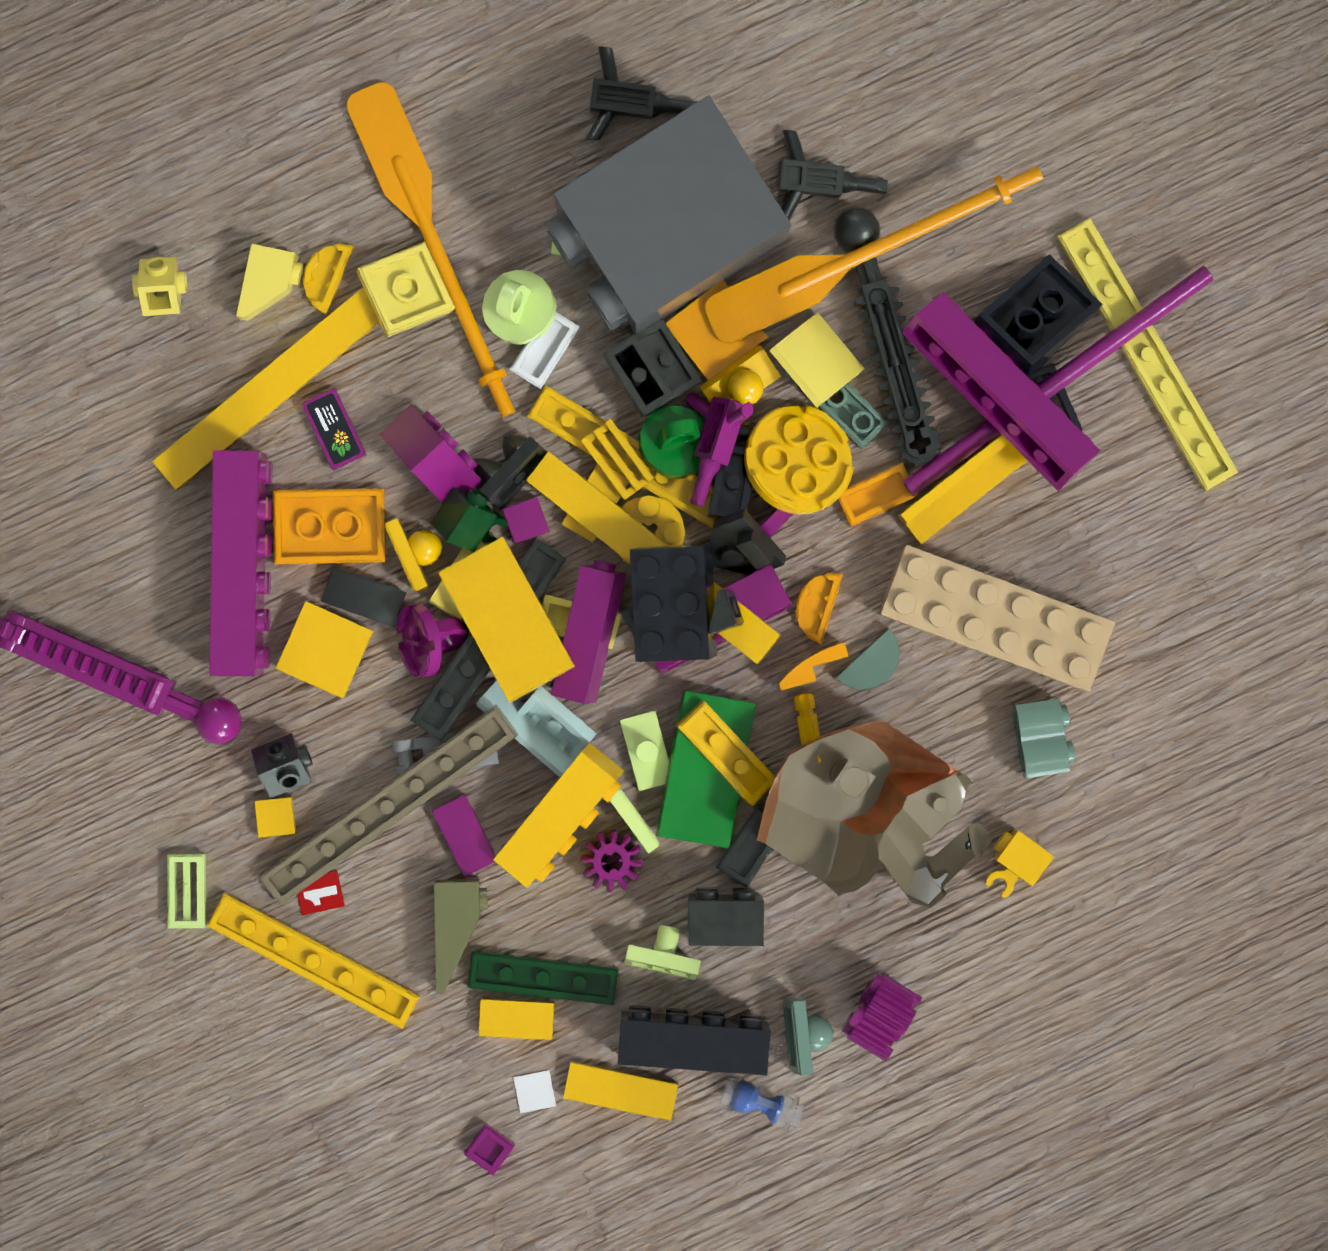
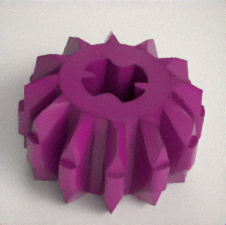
(614, 873)

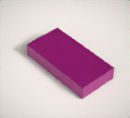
(464, 835)

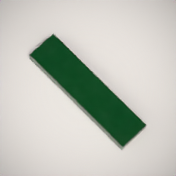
(542, 977)

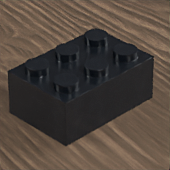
(672, 602)

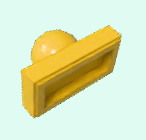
(743, 379)
(418, 550)

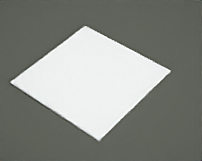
(534, 1091)

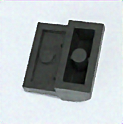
(651, 368)

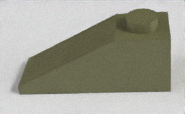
(456, 915)

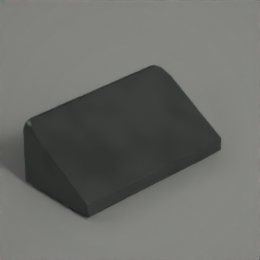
(725, 612)

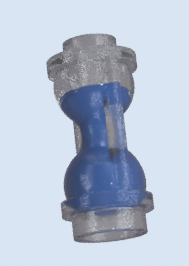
(745, 1097)

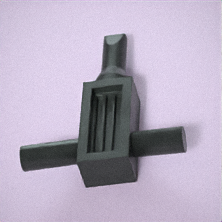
(625, 98)
(818, 179)

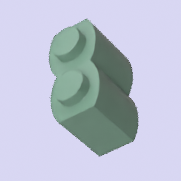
(1042, 737)

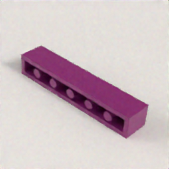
(1000, 391)

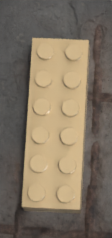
(996, 618)

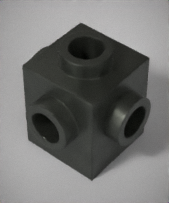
(282, 765)

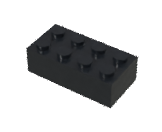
(694, 1041)

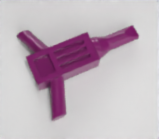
(717, 438)

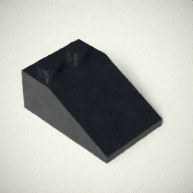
(1038, 315)

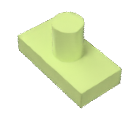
(646, 749)
(663, 956)

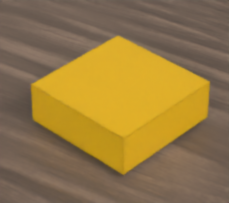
(275, 817)

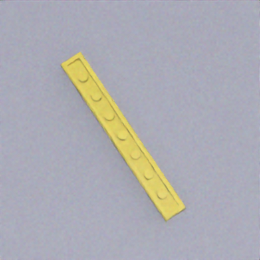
(1148, 356)

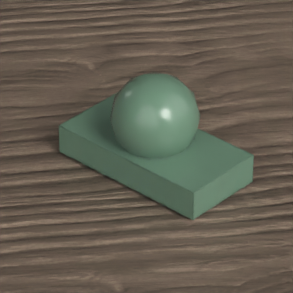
(804, 1035)

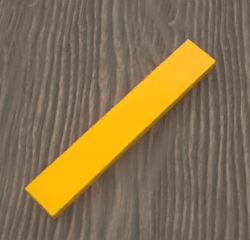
(575, 423)
(313, 960)

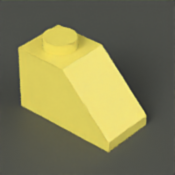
(267, 279)

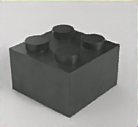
(725, 918)

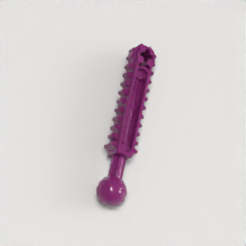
(215, 719)

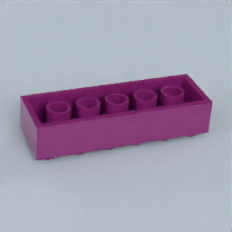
(239, 563)

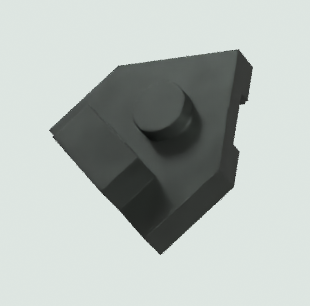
(743, 545)

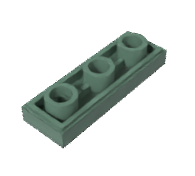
(853, 415)

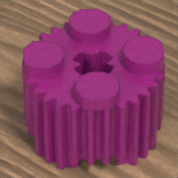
(882, 1017)

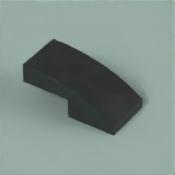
(363, 596)

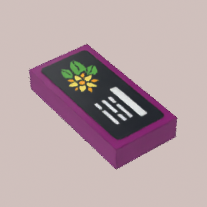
(334, 429)

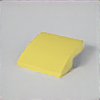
(817, 359)

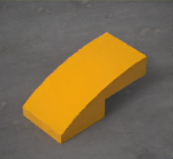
(804, 672)

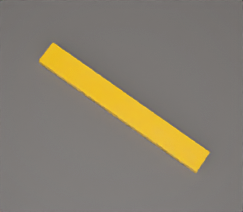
(268, 390)
(624, 533)

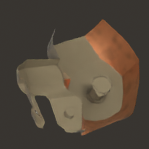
(869, 808)

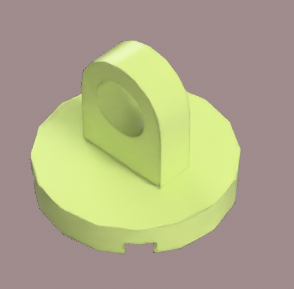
(519, 307)

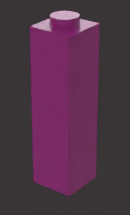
(590, 631)

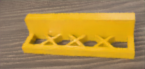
(961, 488)

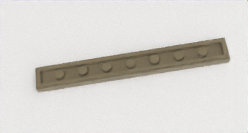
(388, 805)

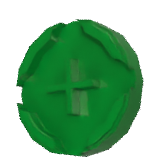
(670, 441)

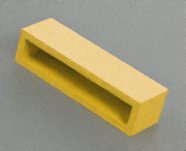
(559, 815)

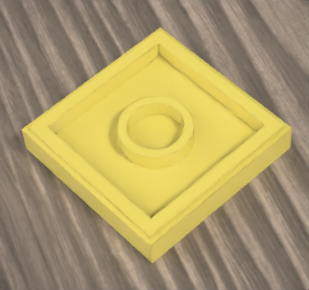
(405, 289)

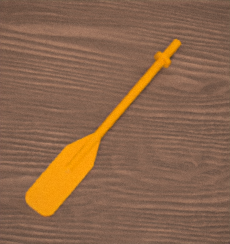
(408, 186)
(809, 278)

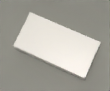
(542, 354)

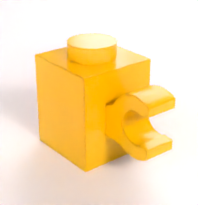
(1021, 858)

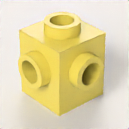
(159, 286)

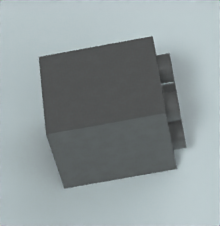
(667, 218)

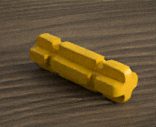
(807, 718)

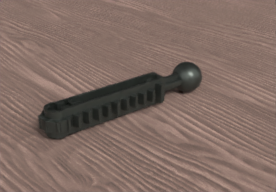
(851, 231)

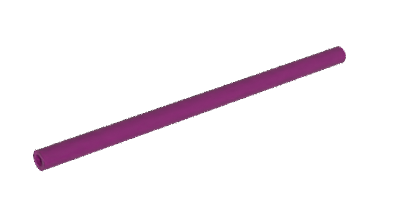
(1065, 375)

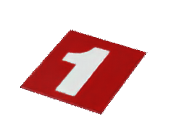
(321, 895)

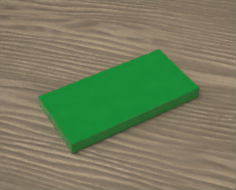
(696, 797)

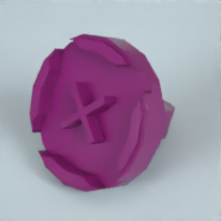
(426, 639)

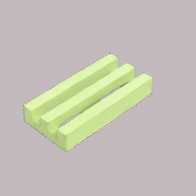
(634, 821)
(187, 921)

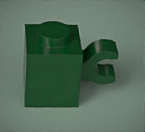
(466, 519)

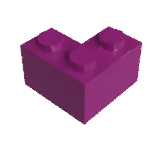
(430, 453)

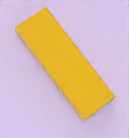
(726, 752)
(620, 1090)

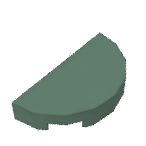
(873, 665)

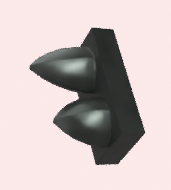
(506, 480)

